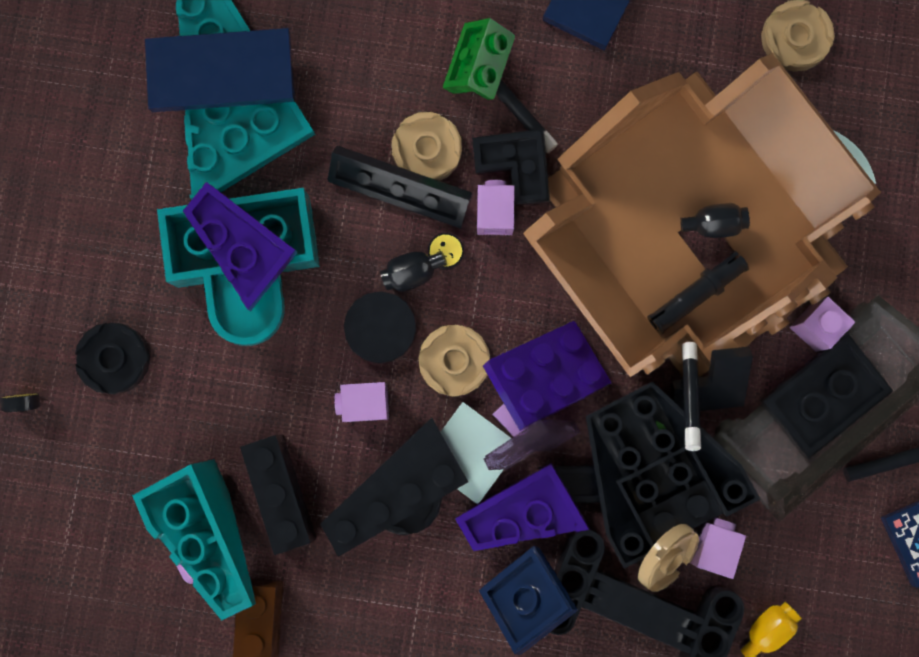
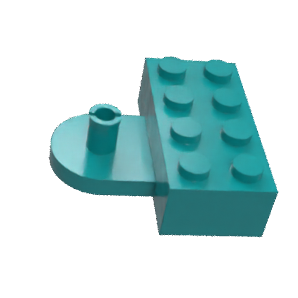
(191, 263)

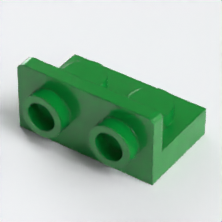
(479, 59)

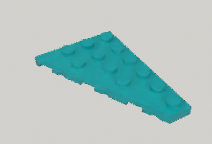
(233, 140)

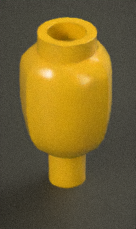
(772, 630)

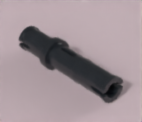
(710, 283)

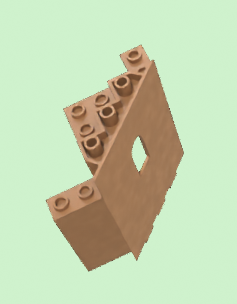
(665, 159)

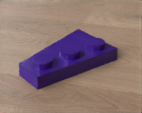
(239, 243)
(523, 512)

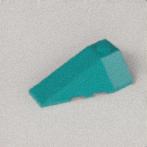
(199, 528)

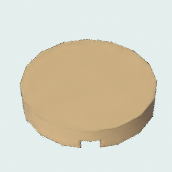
(798, 35)
(427, 145)
(454, 360)
(666, 555)

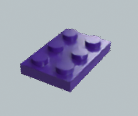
(546, 375)

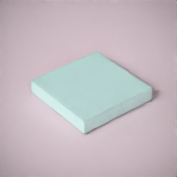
(470, 440)

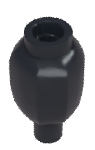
(718, 221)
(411, 270)

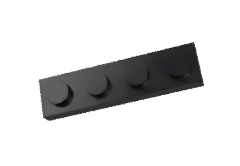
(398, 186)

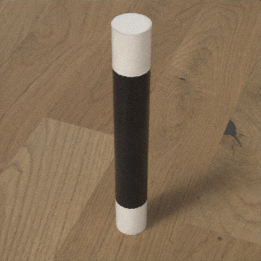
(523, 114)
(691, 397)

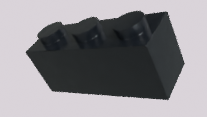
(278, 493)

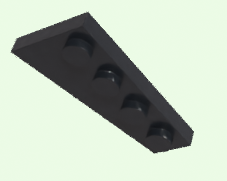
(400, 487)

